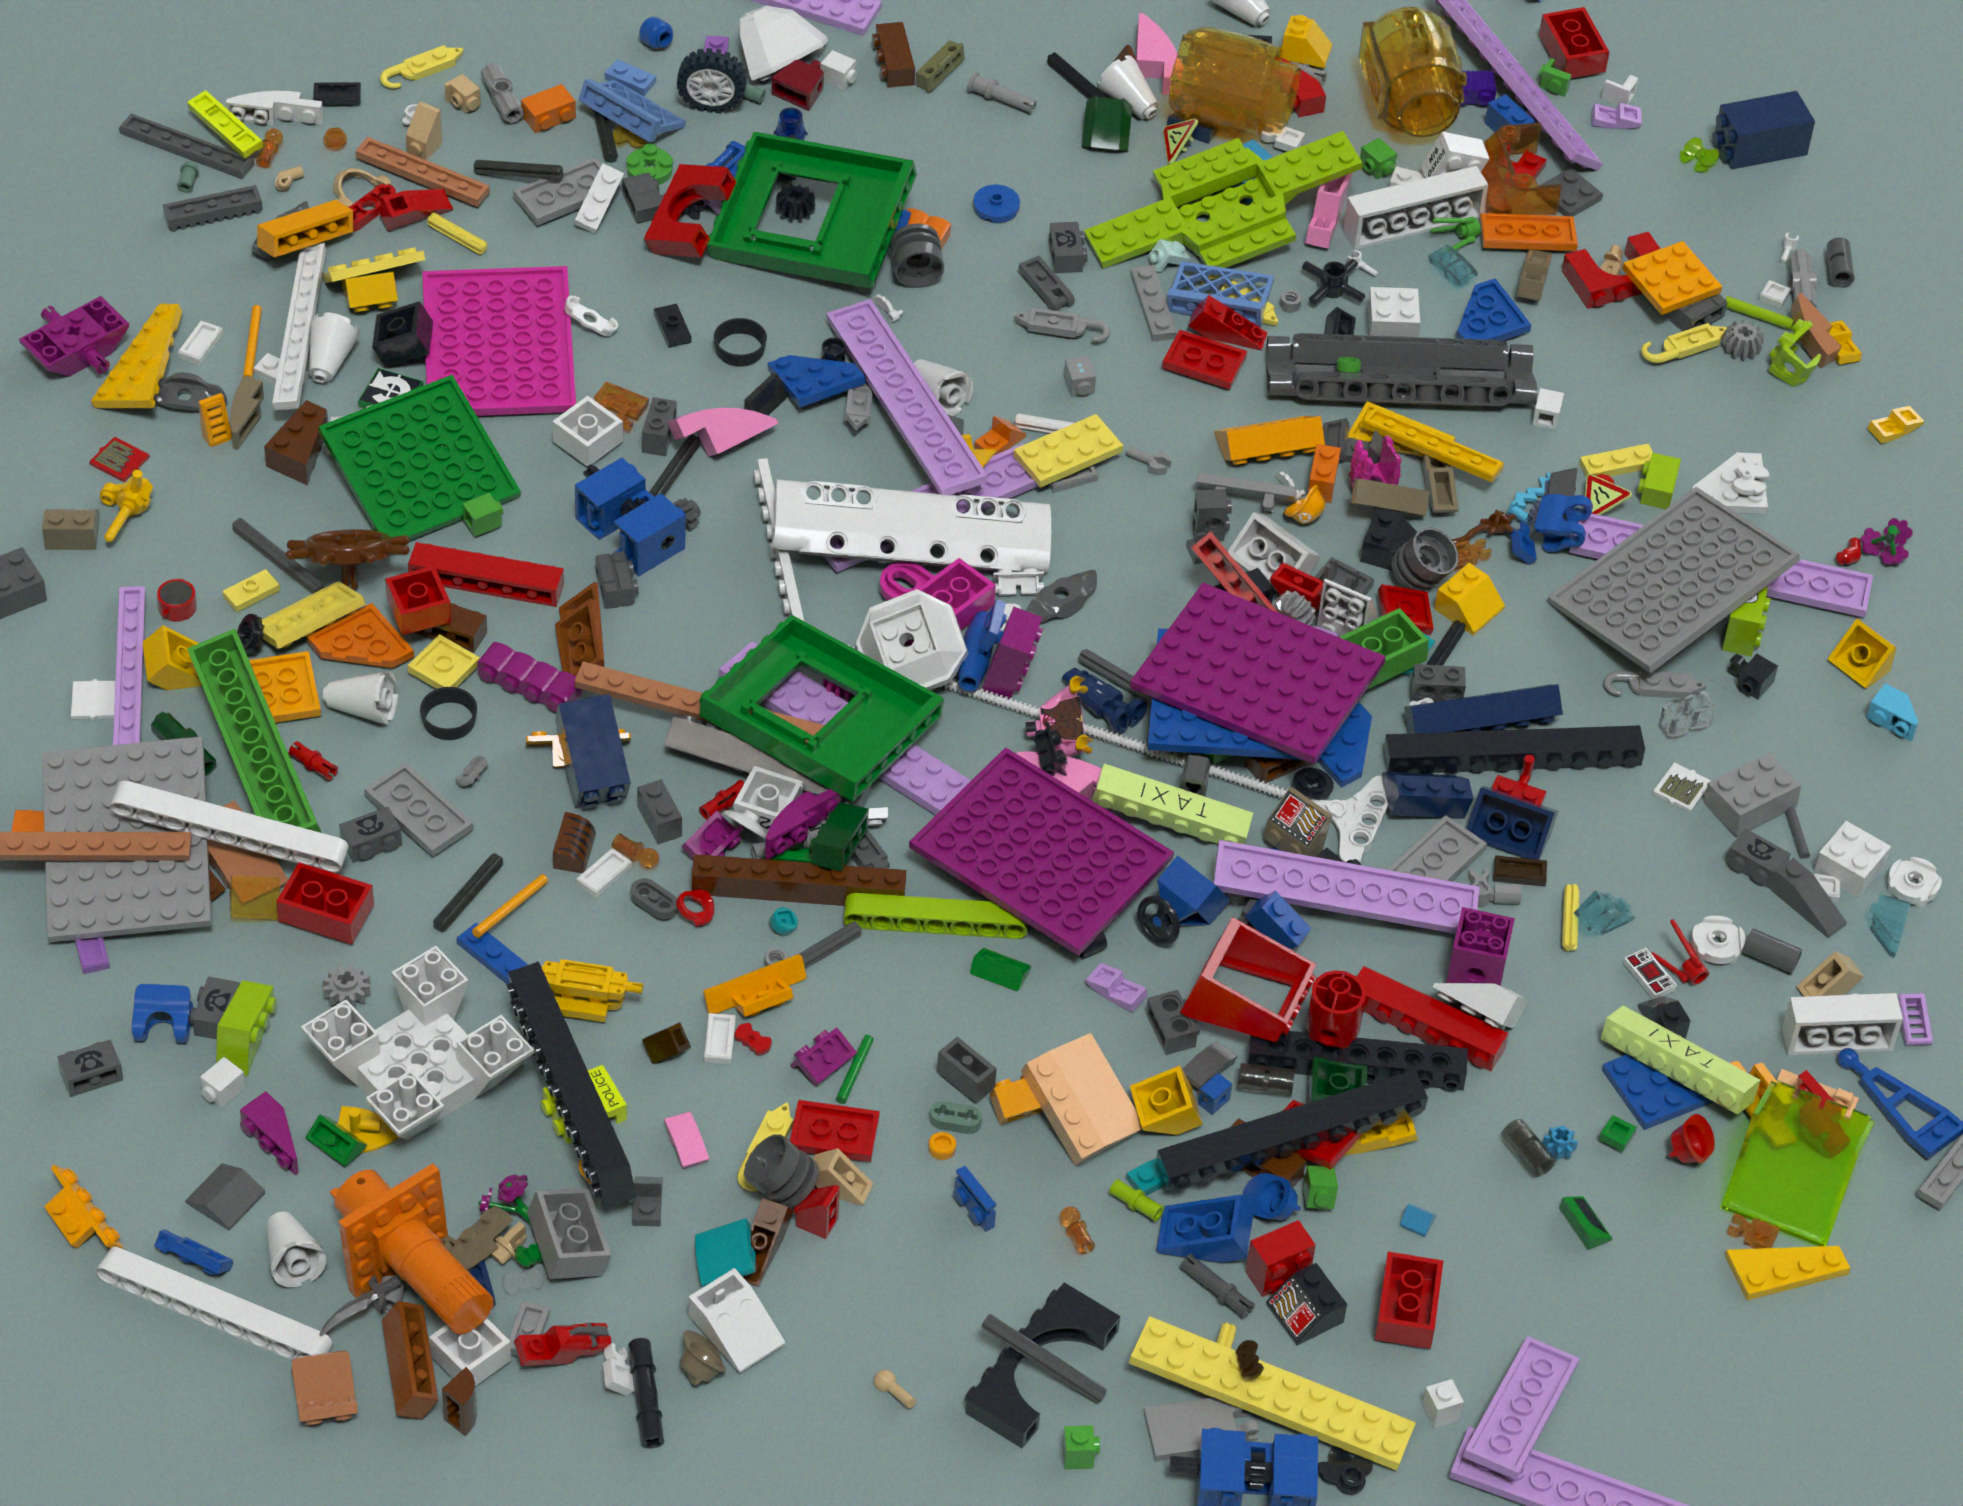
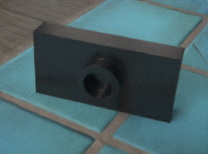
(337, 93)
(672, 325)

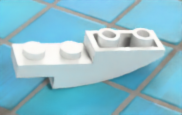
(271, 105)

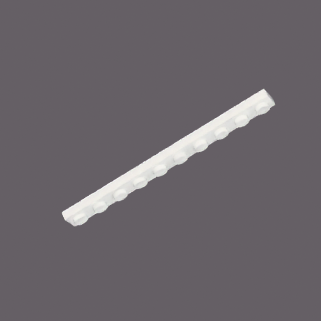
(298, 327)
(782, 565)

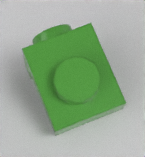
(1554, 79)

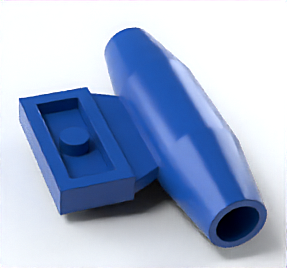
(979, 639)

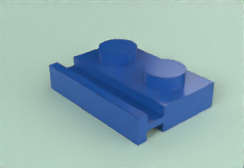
(975, 1199)

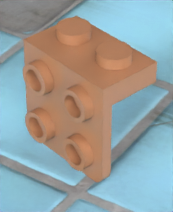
(324, 1387)

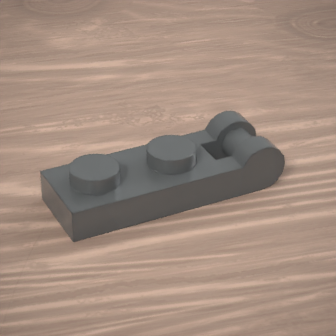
(1046, 283)

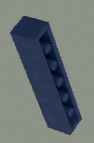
(1486, 710)

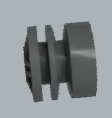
(917, 255)
(1424, 559)
(781, 1171)

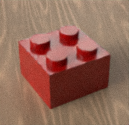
(418, 600)
(1278, 1256)

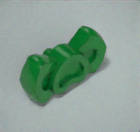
(528, 1256)

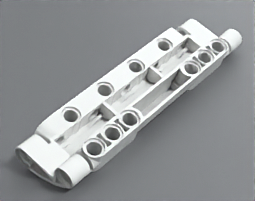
(912, 526)

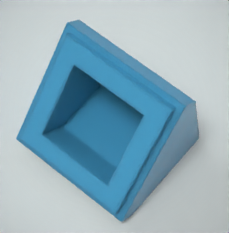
(1417, 1219)

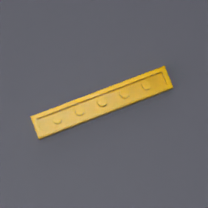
(1433, 445)

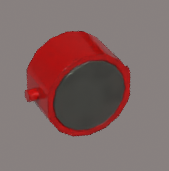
(176, 600)

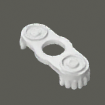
(577, 311)

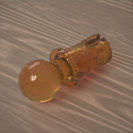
(273, 138)
(647, 857)
(1076, 1228)

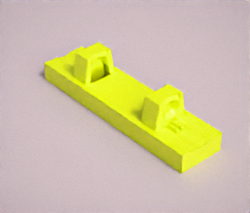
(225, 124)

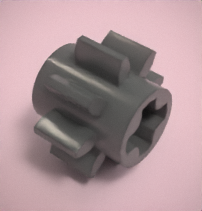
(691, 511)

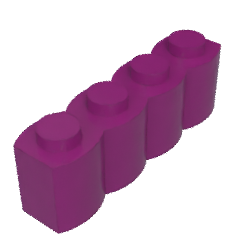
(527, 676)

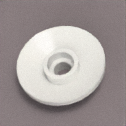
(748, 820)

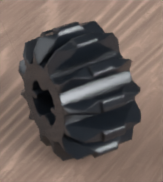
(795, 202)

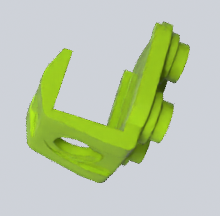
(1785, 354)

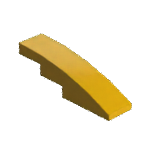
(1385, 1136)

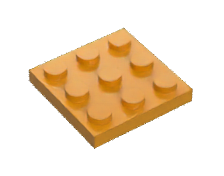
(1672, 277)
(288, 685)

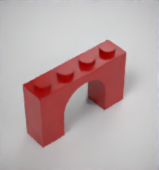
(687, 186)
(1597, 286)

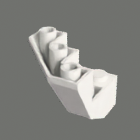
(775, 39)

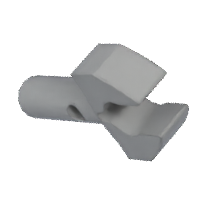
(1154, 461)

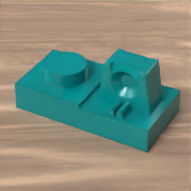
(1146, 1177)

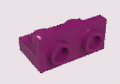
(825, 1056)

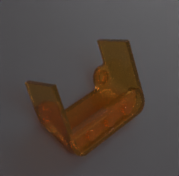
(1510, 191)

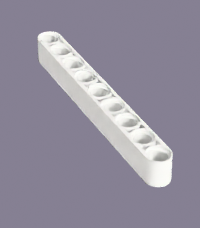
(229, 826)
(210, 1305)

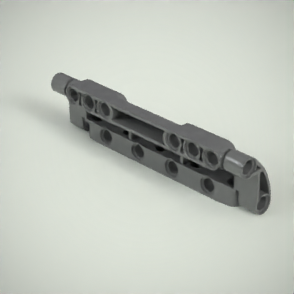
(1401, 370)

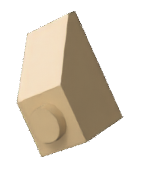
(424, 132)
(1832, 977)
(840, 1171)

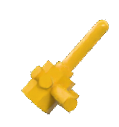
(131, 498)

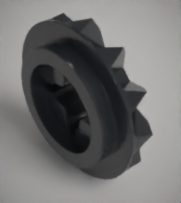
(251, 633)
(1313, 776)

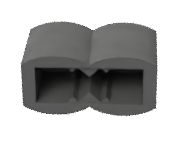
(642, 196)
(1196, 775)

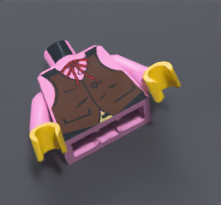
(1065, 715)

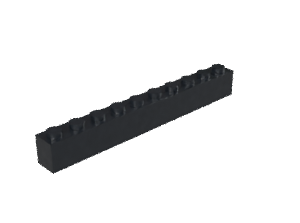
(1507, 748)
(1291, 1130)

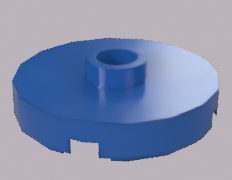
(996, 203)

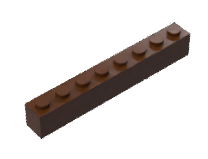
(791, 880)

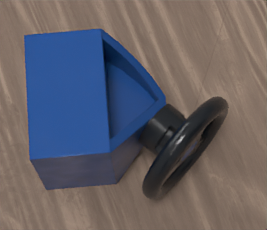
(1184, 900)

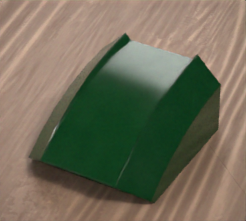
(1107, 123)
(1334, 1077)

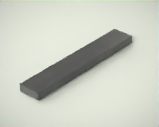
(186, 146)

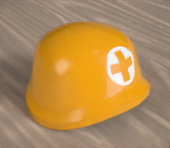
(1307, 508)

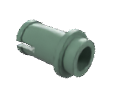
(754, 93)
(189, 171)

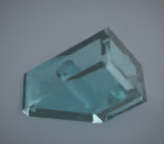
(1888, 921)

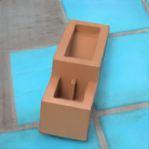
(1817, 338)

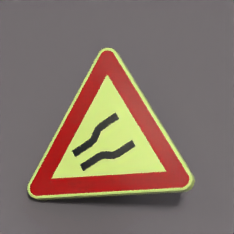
(1176, 137)
(1604, 494)

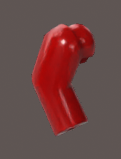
(1851, 554)

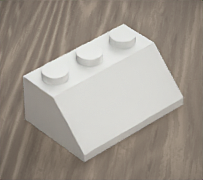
(1268, 545)

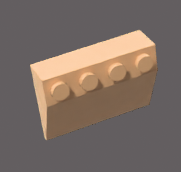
(1082, 1098)

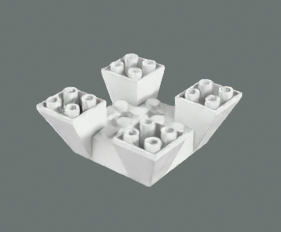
(422, 1059)

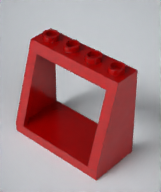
(1259, 955)

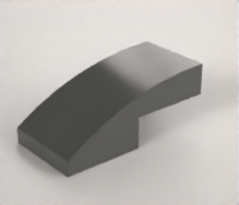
(1208, 1063)

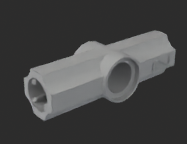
(502, 93)
(1801, 276)

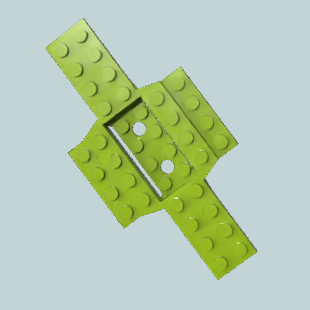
(1233, 229)

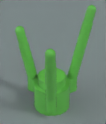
(1467, 228)

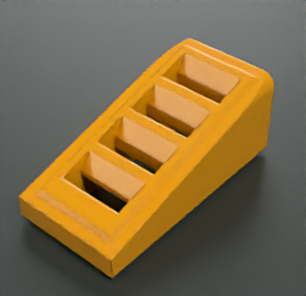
(214, 422)

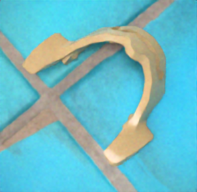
(357, 173)

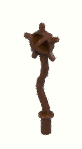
(1497, 523)

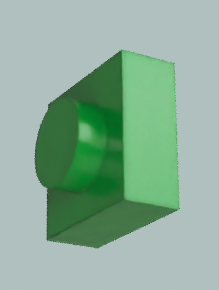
(1617, 1133)

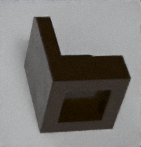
(666, 1043)

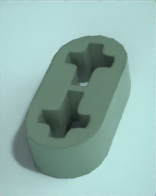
(955, 1117)

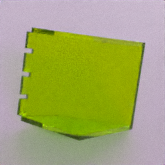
(1797, 1163)

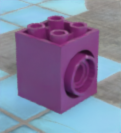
(1480, 947)

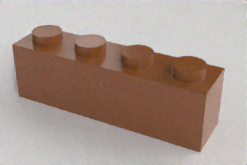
(409, 1360)

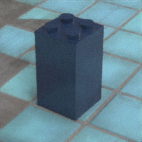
(1763, 130)
(592, 751)

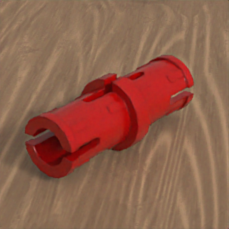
(313, 760)
(711, 806)

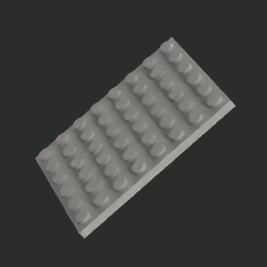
(1673, 579)
(122, 896)

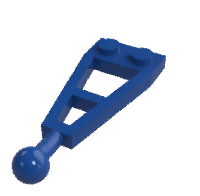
(1930, 1137)

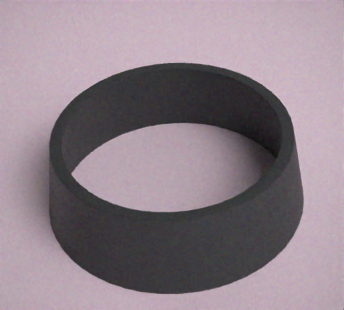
(743, 326)
(446, 695)

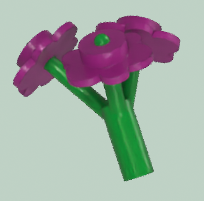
(1895, 533)
(509, 1189)

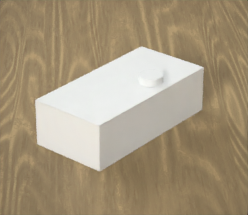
(1841, 1022)

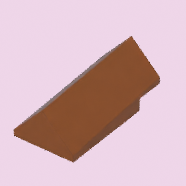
(580, 631)

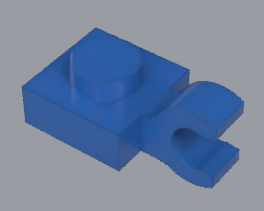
(1522, 545)

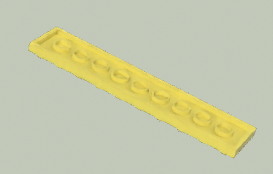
(1274, 1394)

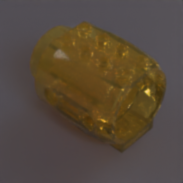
(1412, 71)
(1232, 81)

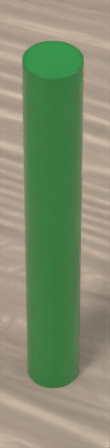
(854, 1069)

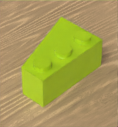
(244, 1024)

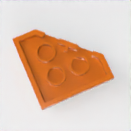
(362, 639)

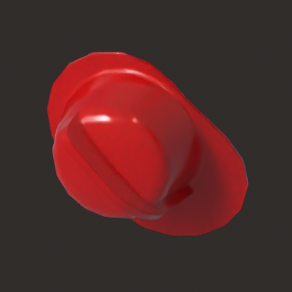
(1693, 1140)

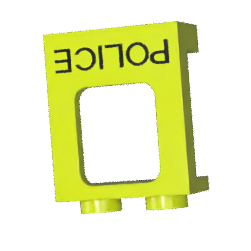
(608, 1093)

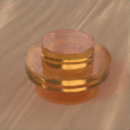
(335, 138)

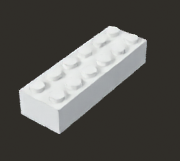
(1411, 206)

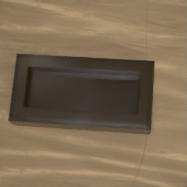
(1520, 870)

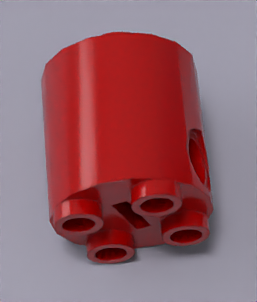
(1336, 1009)

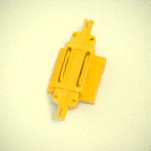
(588, 989)

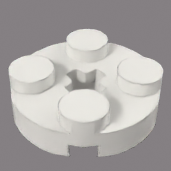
(1916, 894)
(1714, 952)

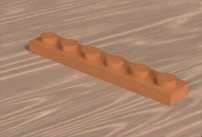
(422, 171)

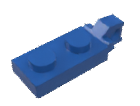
(193, 1252)

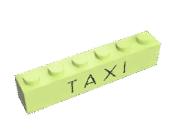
(1170, 806)
(1680, 1059)

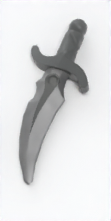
(362, 1302)

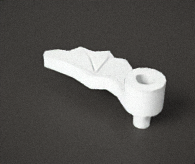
(892, 315)
(1286, 480)

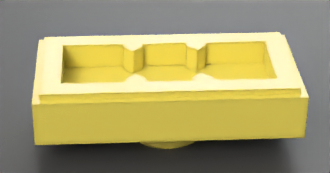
(251, 590)

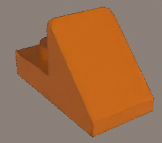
(1001, 436)

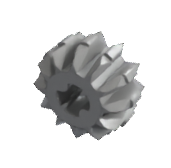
(1743, 340)
(1295, 607)

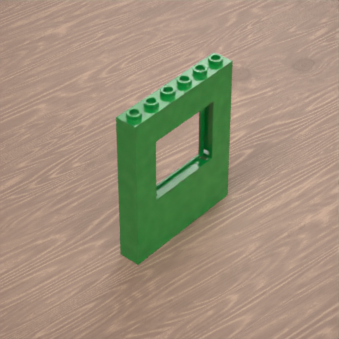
(855, 228)
(853, 745)

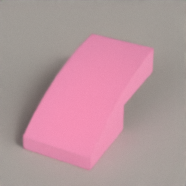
(686, 1139)

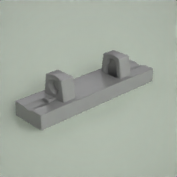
(1267, 491)

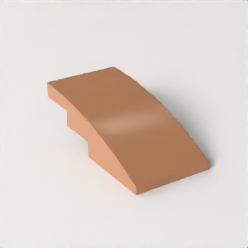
(241, 862)

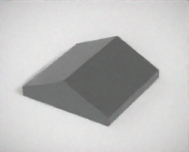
(226, 1195)

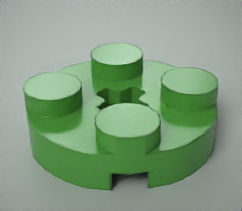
(650, 155)

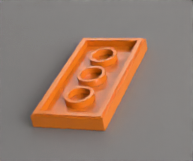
(1528, 232)

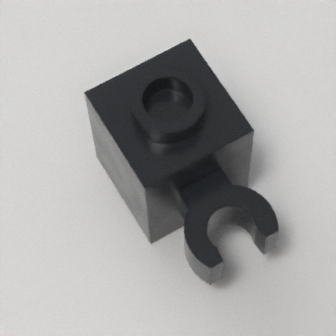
(1755, 675)

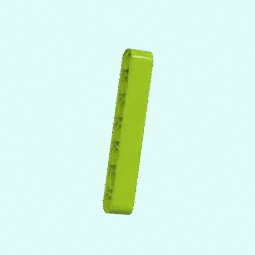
(932, 916)

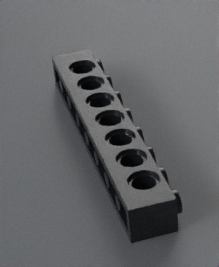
(1435, 1064)

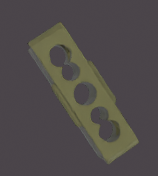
(940, 66)

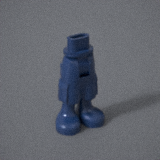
(1107, 702)

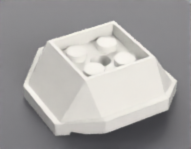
(936, 634)

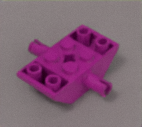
(77, 338)

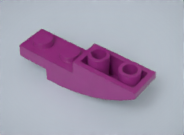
(795, 819)

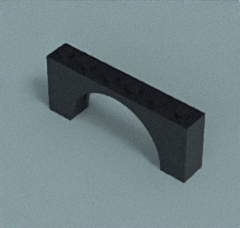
(1065, 1317)

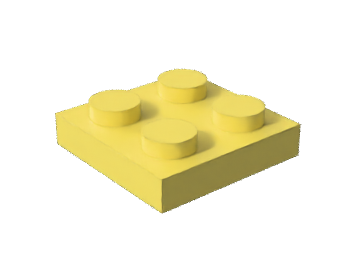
(443, 663)

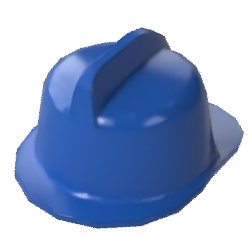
(1270, 1197)

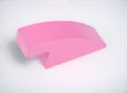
(1154, 52)
(1327, 211)
(721, 427)
(1080, 774)

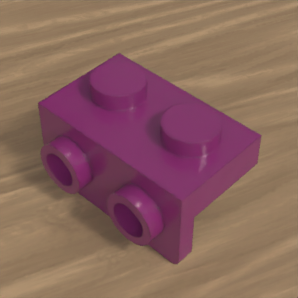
(713, 837)

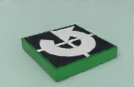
(385, 386)

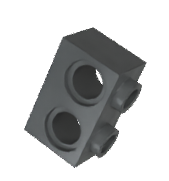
(656, 432)
(1437, 682)
(1171, 1027)

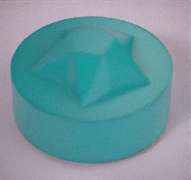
(783, 921)

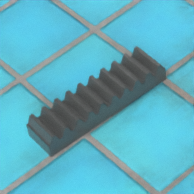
(212, 206)

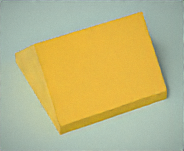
(1863, 654)

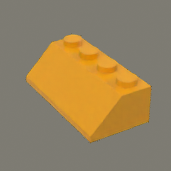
(1269, 438)

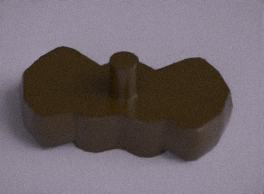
(1249, 1360)

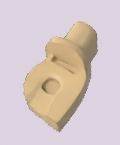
(1613, 262)
(507, 1244)

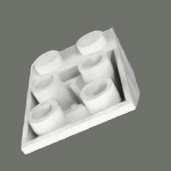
(1344, 609)
(1494, 1001)
(735, 1320)

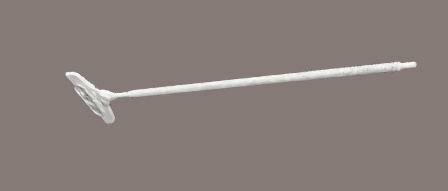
(1346, 814)

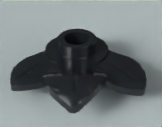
(1343, 1467)

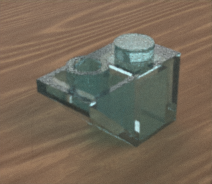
(1604, 913)

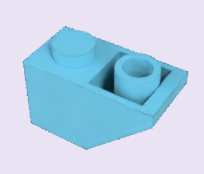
(1894, 712)

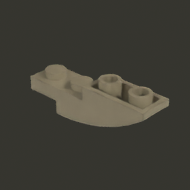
(477, 1241)

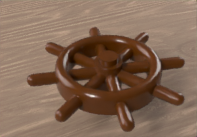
(347, 549)

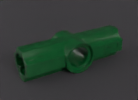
(169, 728)

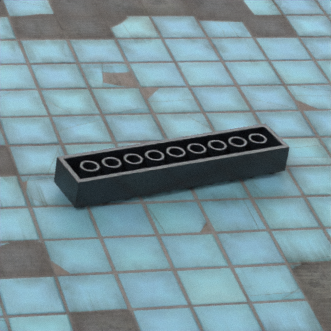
(571, 1086)

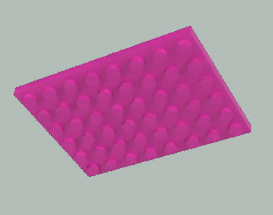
(502, 337)

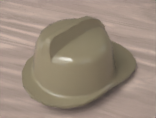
(700, 1358)

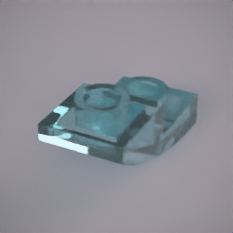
(1455, 266)

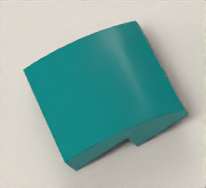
(723, 1250)

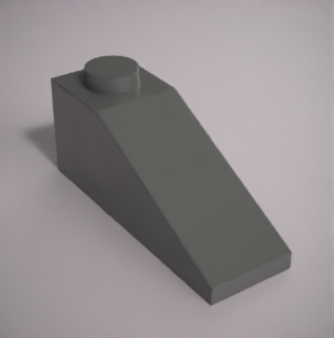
(1807, 897)

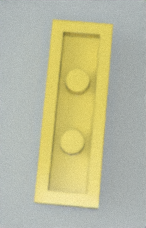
(1616, 461)

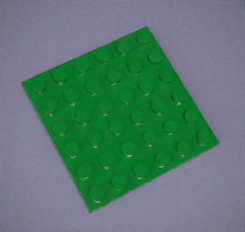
(418, 459)

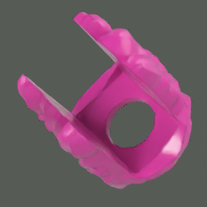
(1385, 471)

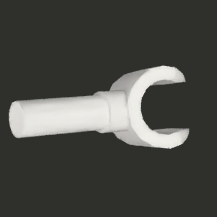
(1788, 245)
(1357, 255)

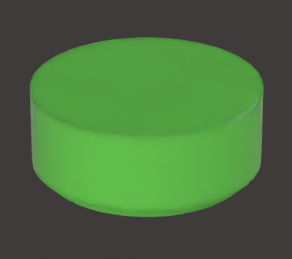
(1348, 364)

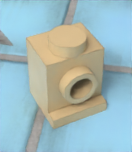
(462, 93)

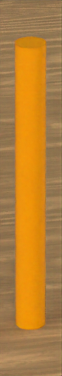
(252, 341)
(509, 906)

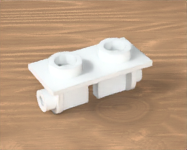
(1028, 579)

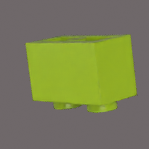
(1660, 480)

